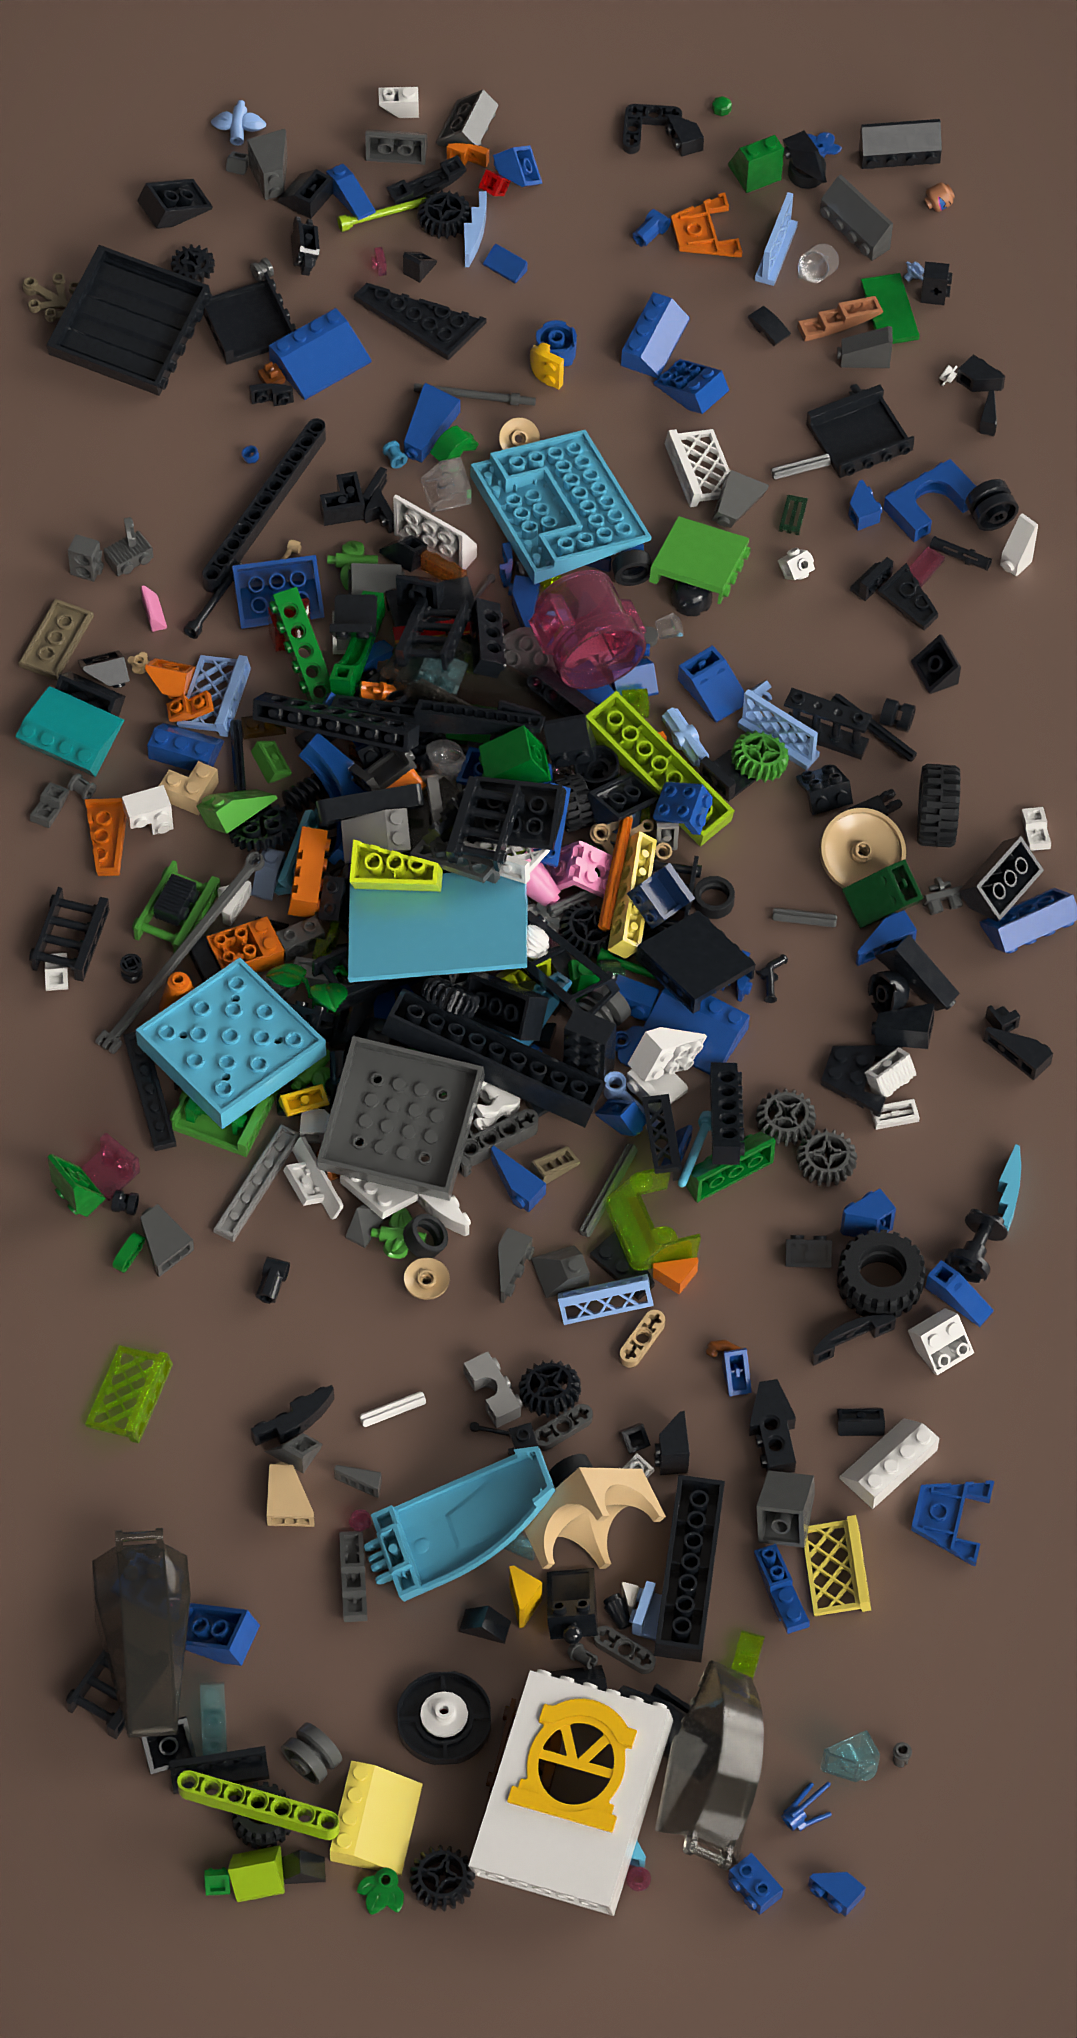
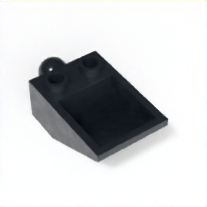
(572, 1604)

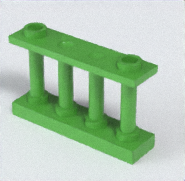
(209, 893)

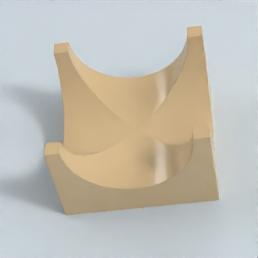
(585, 1509)

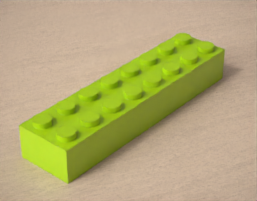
(652, 757)

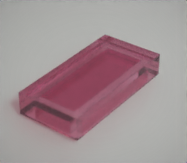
(926, 565)

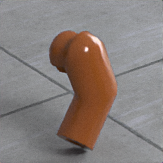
(719, 1346)

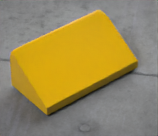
(303, 1100)

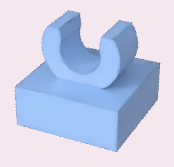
(761, 688)

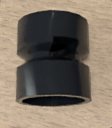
(890, 713)

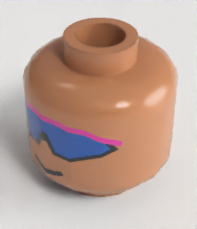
(939, 197)

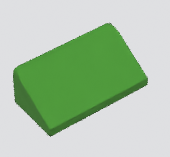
(270, 761)

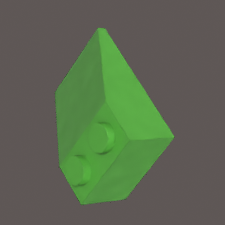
(230, 809)

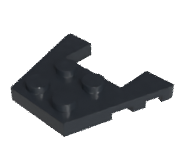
(847, 1075)

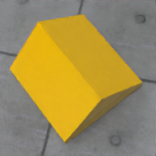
(525, 1594)

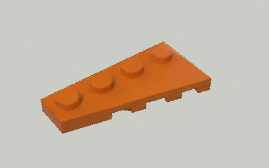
(107, 833)

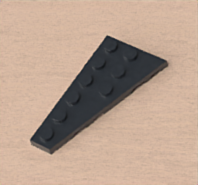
(423, 320)

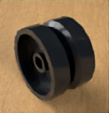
(992, 505)

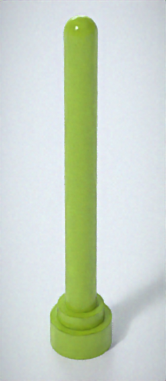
(346, 222)

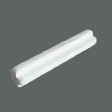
(392, 1409)

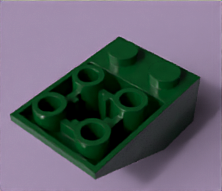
(882, 894)

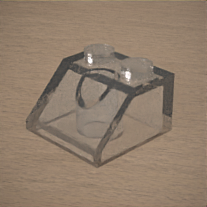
(447, 485)

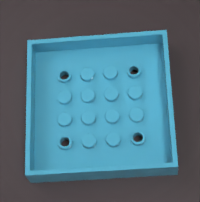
(231, 1042)

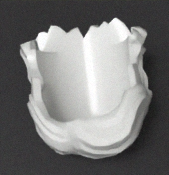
(536, 942)

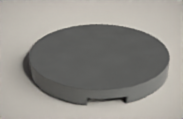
(525, 652)

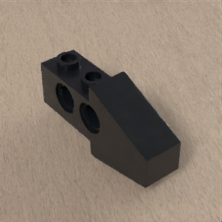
(774, 1410)

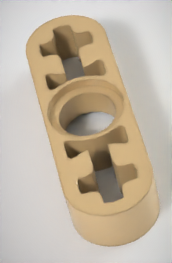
(642, 1348)

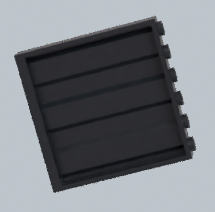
(129, 320)

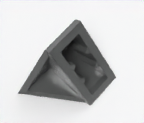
(297, 1452)

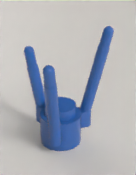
(795, 1815)

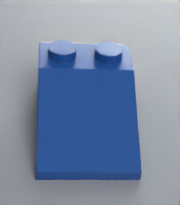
(221, 1633)

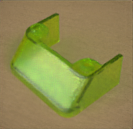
(638, 1236)

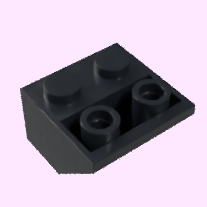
(308, 192)

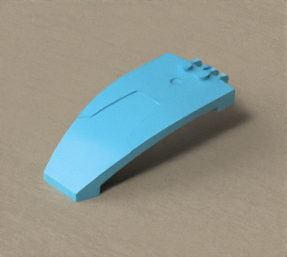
(458, 1523)

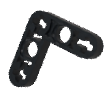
(638, 119)

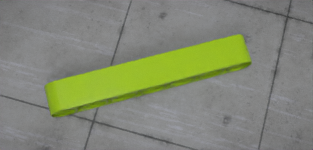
(250, 1796)

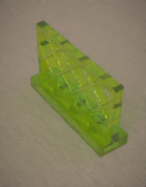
(145, 1402)

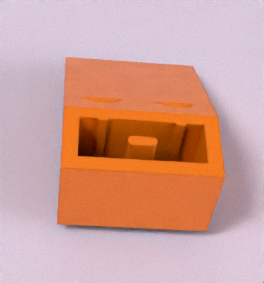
(252, 942)

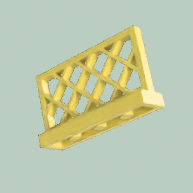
(856, 1569)

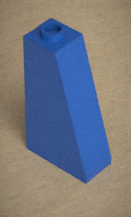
(431, 418)

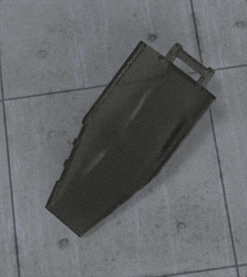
(715, 1767)

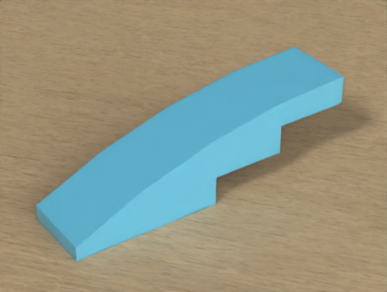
(1009, 1185)

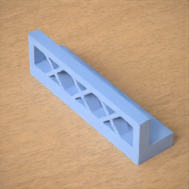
(601, 1291)

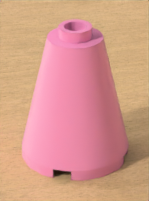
(542, 886)

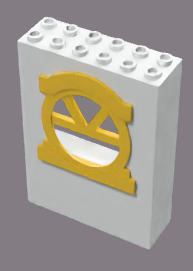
(559, 1847)

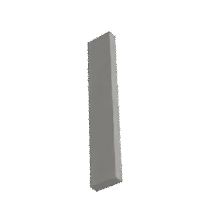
(256, 1183)

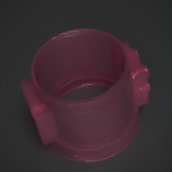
(588, 630)

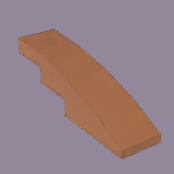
(836, 320)

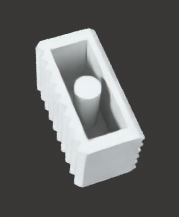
(891, 1073)

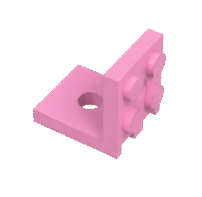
(578, 866)

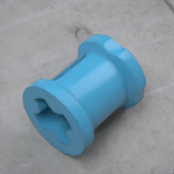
(393, 451)

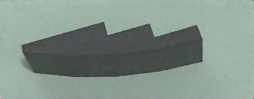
(353, 1576)

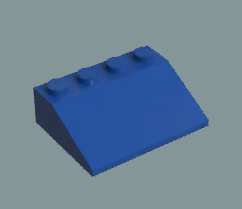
(319, 354)
(259, 581)
(716, 1019)

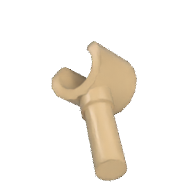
(293, 546)

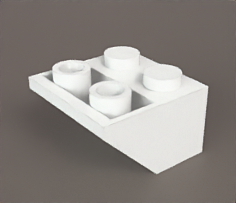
(941, 1340)

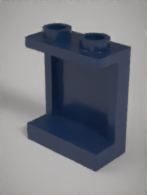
(660, 895)

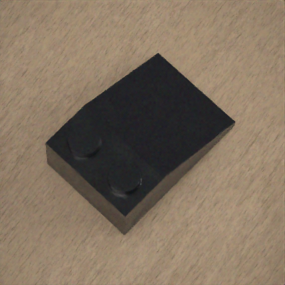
(173, 202)

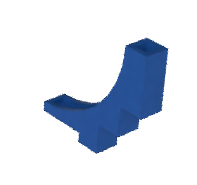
(333, 771)

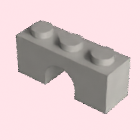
(485, 1372)

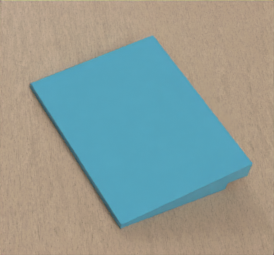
(558, 504)
(437, 933)

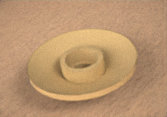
(521, 427)
(430, 1270)

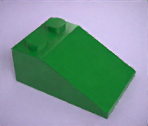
(74, 1186)

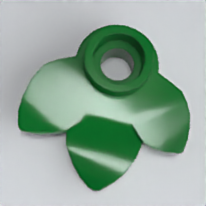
(379, 1894)

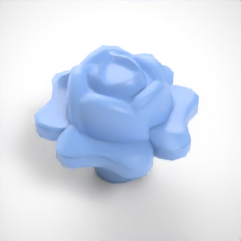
(914, 271)

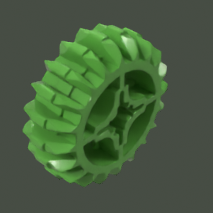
(760, 756)

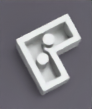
(150, 808)

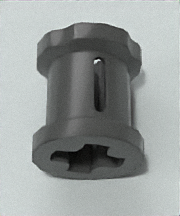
(82, 786)

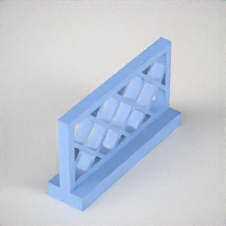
(778, 244)
(232, 693)
(801, 750)

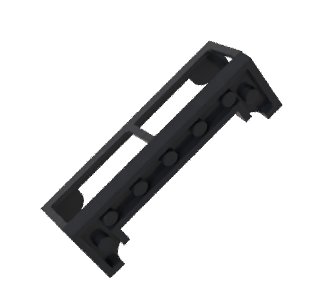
(567, 1001)

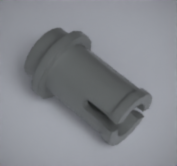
(579, 1653)
(901, 1753)

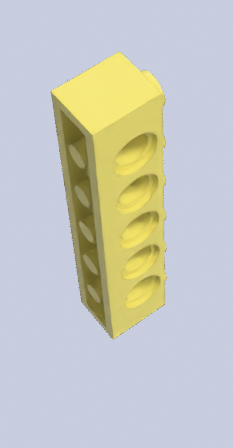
(627, 920)

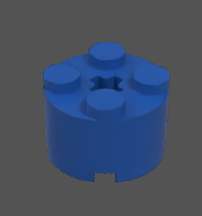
(560, 338)

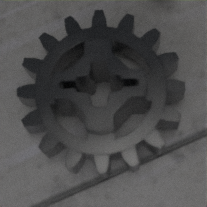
(193, 263)

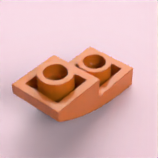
(185, 709)

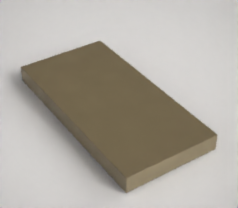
(56, 639)

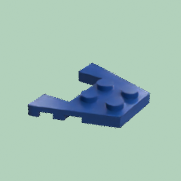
(940, 1513)

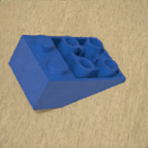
(693, 385)
(712, 683)

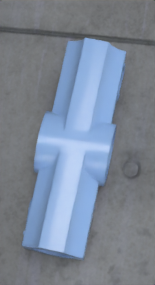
(684, 736)

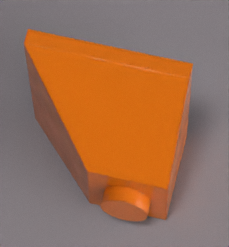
(170, 677)

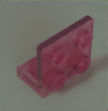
(111, 1167)

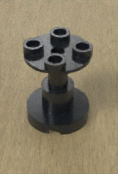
(970, 1259)

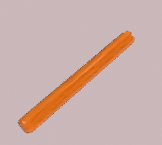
(615, 874)

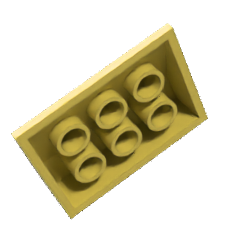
(375, 1818)

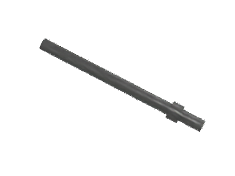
(513, 399)

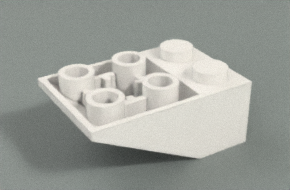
(665, 1052)

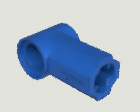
(654, 224)

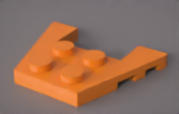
(696, 232)

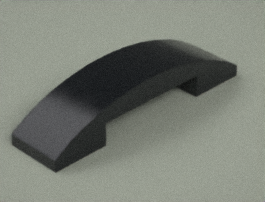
(449, 172)
(875, 1324)

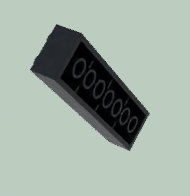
(689, 1568)

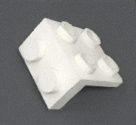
(664, 1085)

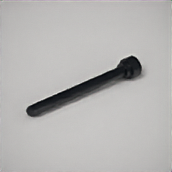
(194, 627)

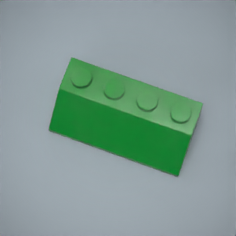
(710, 1178)

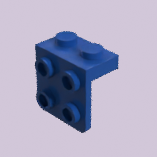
(684, 804)

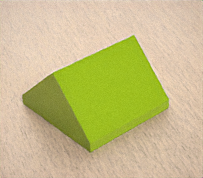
(257, 1874)

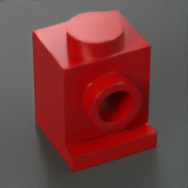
(494, 183)

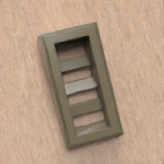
(540, 1169)

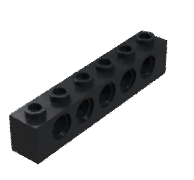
(725, 1113)

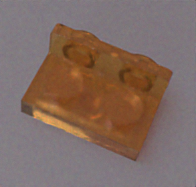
(440, 567)

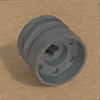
(615, 1010)

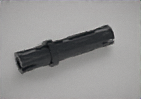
(983, 562)

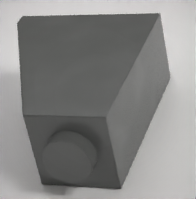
(867, 349)
(737, 497)
(372, 577)
(164, 1239)

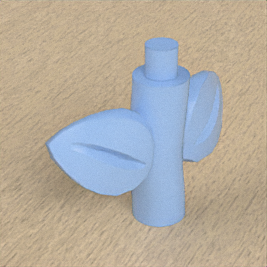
(238, 122)

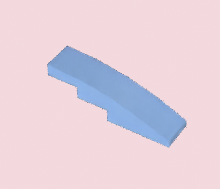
(474, 231)

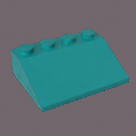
(70, 730)

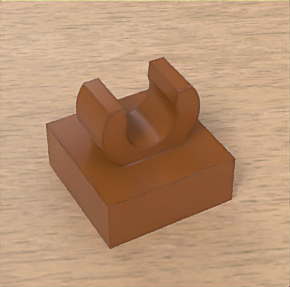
(271, 374)

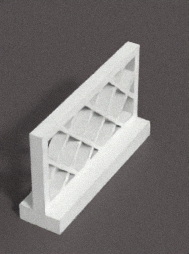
(685, 468)
(516, 866)

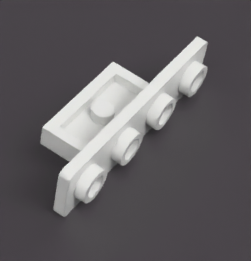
(311, 1183)

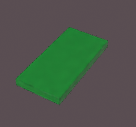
(895, 306)

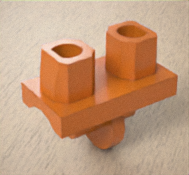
(375, 691)

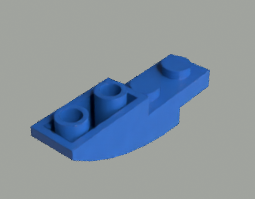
(780, 1589)

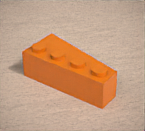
(308, 872)

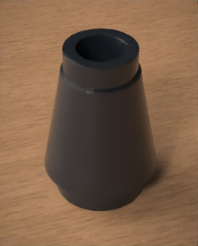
(618, 1610)

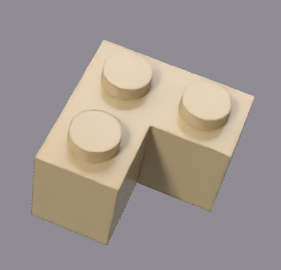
(189, 791)

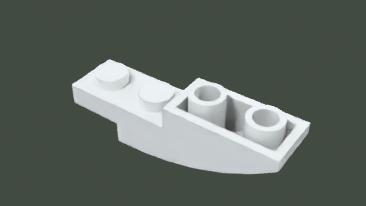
(447, 1212)

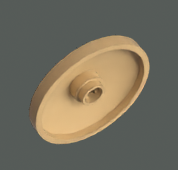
(864, 832)

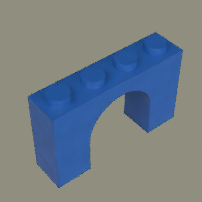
(943, 479)

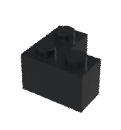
(346, 503)

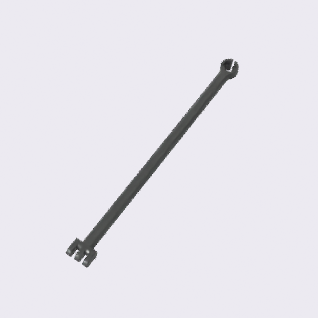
(111, 1040)

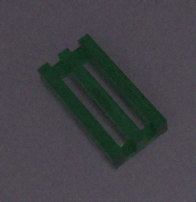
(790, 528)

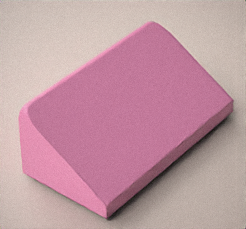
(153, 609)

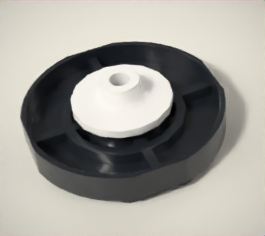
(444, 1718)

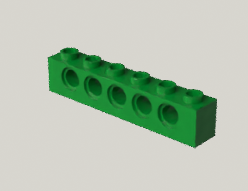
(292, 600)

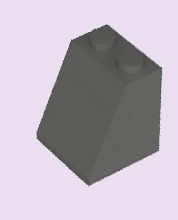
(269, 162)
(785, 1508)

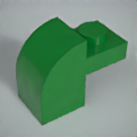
(453, 443)

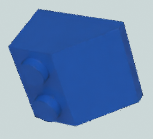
(518, 166)

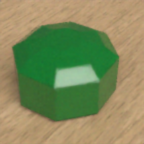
(721, 106)

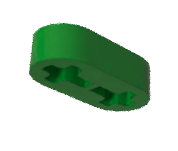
(128, 1252)

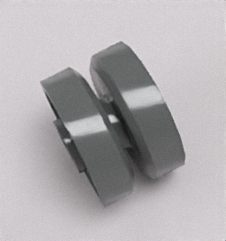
(311, 1753)

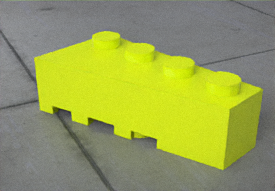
(391, 870)

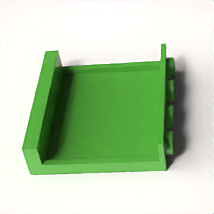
(701, 557)
(209, 1132)

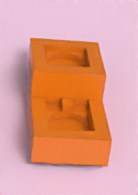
(469, 152)

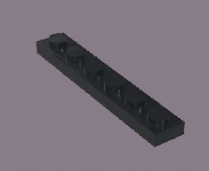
(150, 1095)

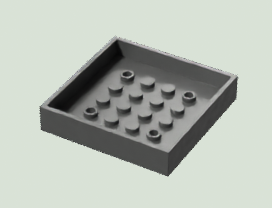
(401, 1118)

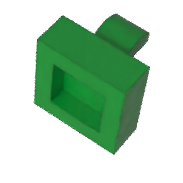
(217, 1881)

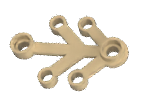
(610, 836)

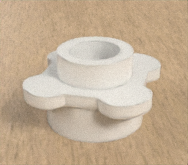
(948, 374)

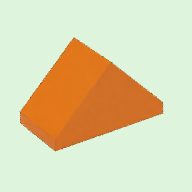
(675, 1273)

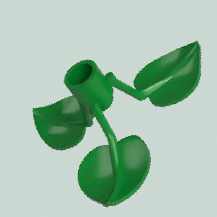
(322, 995)

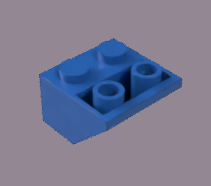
(868, 1214)

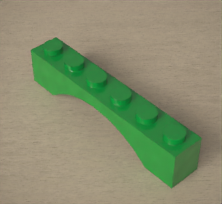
(349, 669)

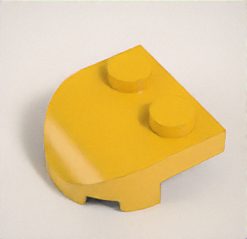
(547, 366)

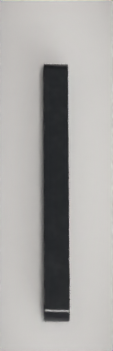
(264, 504)

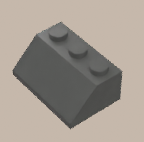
(468, 120)
(396, 146)

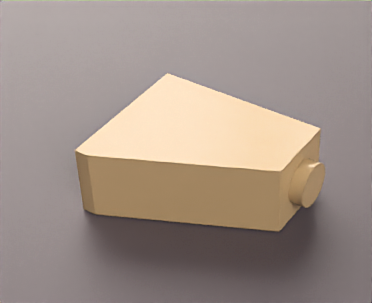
(287, 1499)

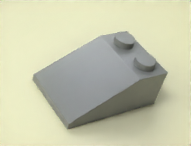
(382, 828)

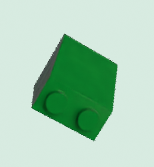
(758, 163)
(515, 757)

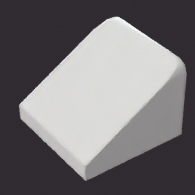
(630, 1593)

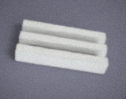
(897, 1117)

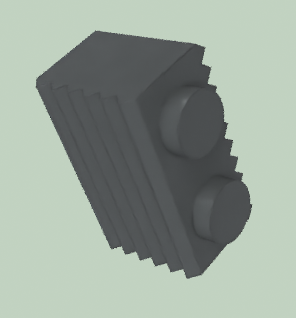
(125, 558)

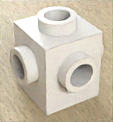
(796, 564)

